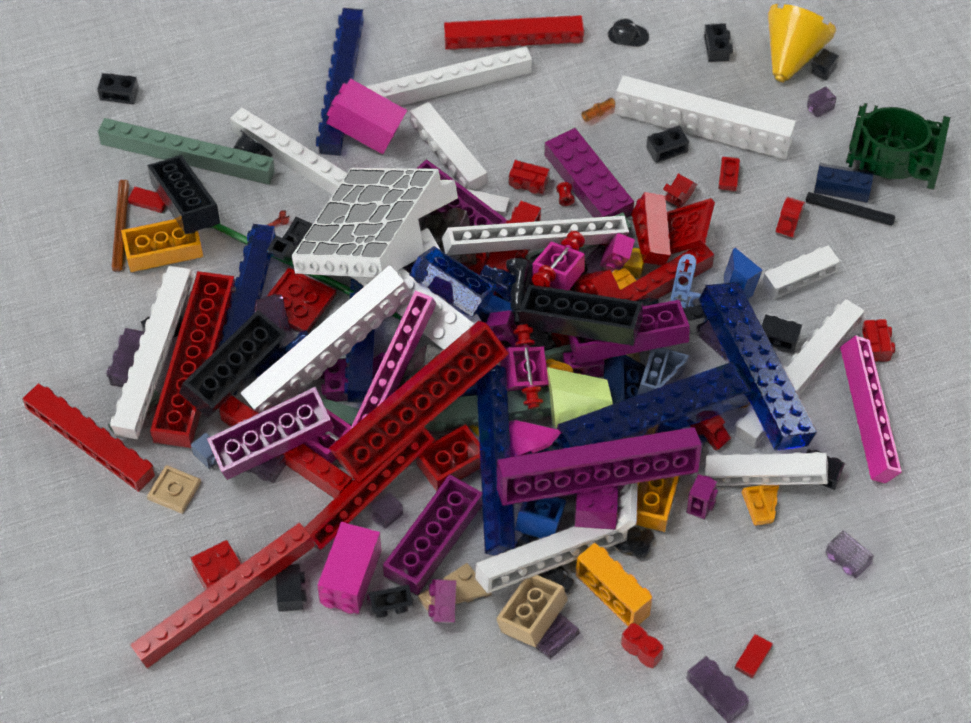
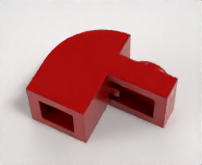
(680, 190)
(790, 215)
(713, 431)

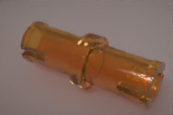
(598, 109)

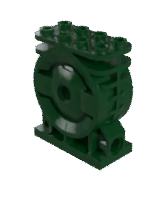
(898, 144)

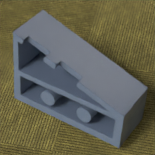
(662, 368)

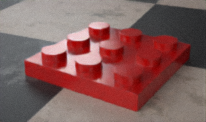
(689, 225)
(303, 299)

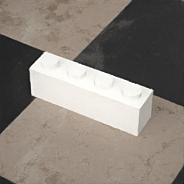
(801, 272)

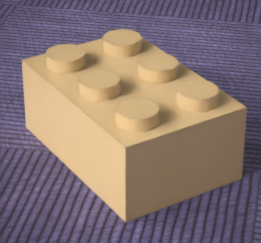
(532, 609)

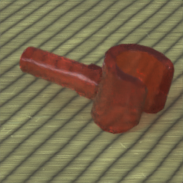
(281, 220)

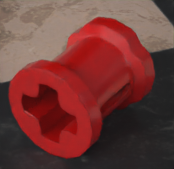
(565, 194)

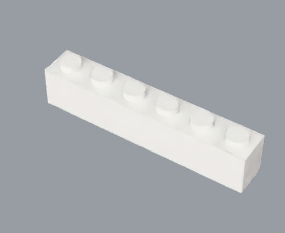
(448, 147)
(768, 469)

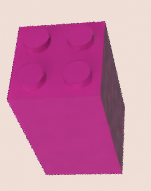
(365, 115)
(349, 568)

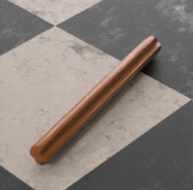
(120, 224)

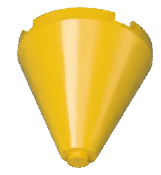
(795, 38)

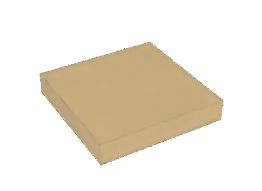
(174, 489)

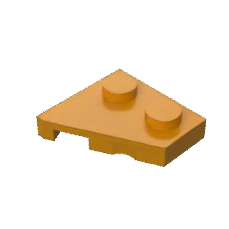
(761, 503)

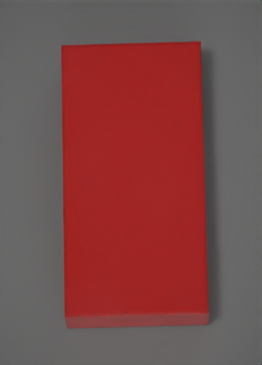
(146, 199)
(753, 656)

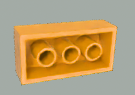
(159, 245)
(655, 502)
(613, 585)

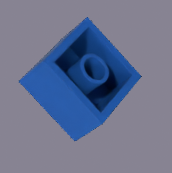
(540, 517)

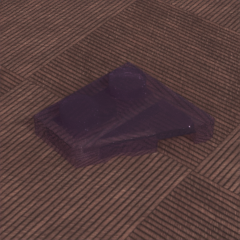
(557, 636)

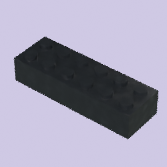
(183, 194)
(581, 314)
(232, 363)

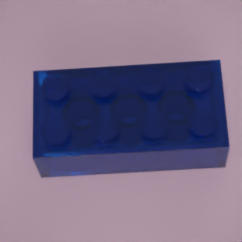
(452, 281)

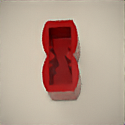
(645, 647)

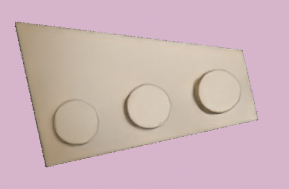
(466, 587)

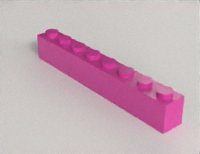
(398, 353)
(870, 410)

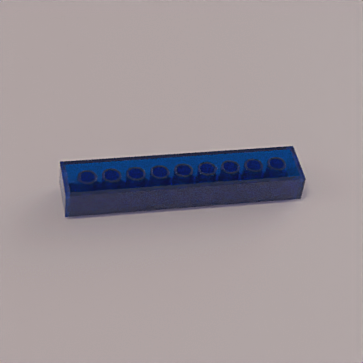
(755, 358)
(660, 409)

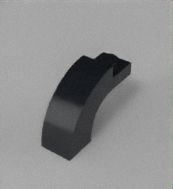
(285, 246)

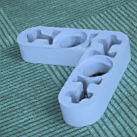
(679, 289)

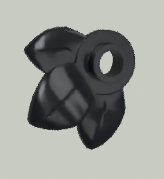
(637, 542)

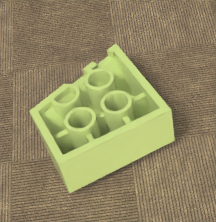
(575, 394)

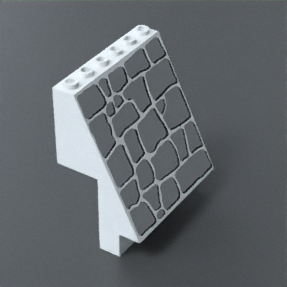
(372, 222)

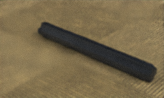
(850, 208)

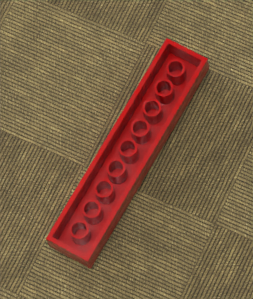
(197, 340)
(418, 401)

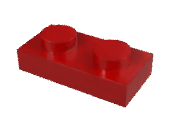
(729, 173)

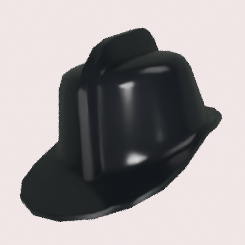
(627, 33)
(250, 145)

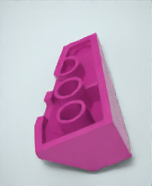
(529, 437)

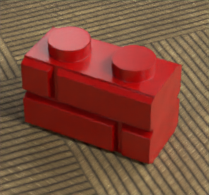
(529, 177)
(879, 335)

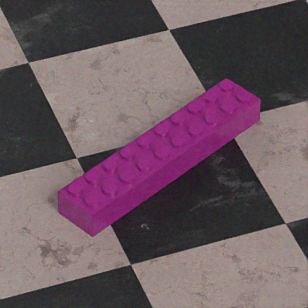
(598, 466)

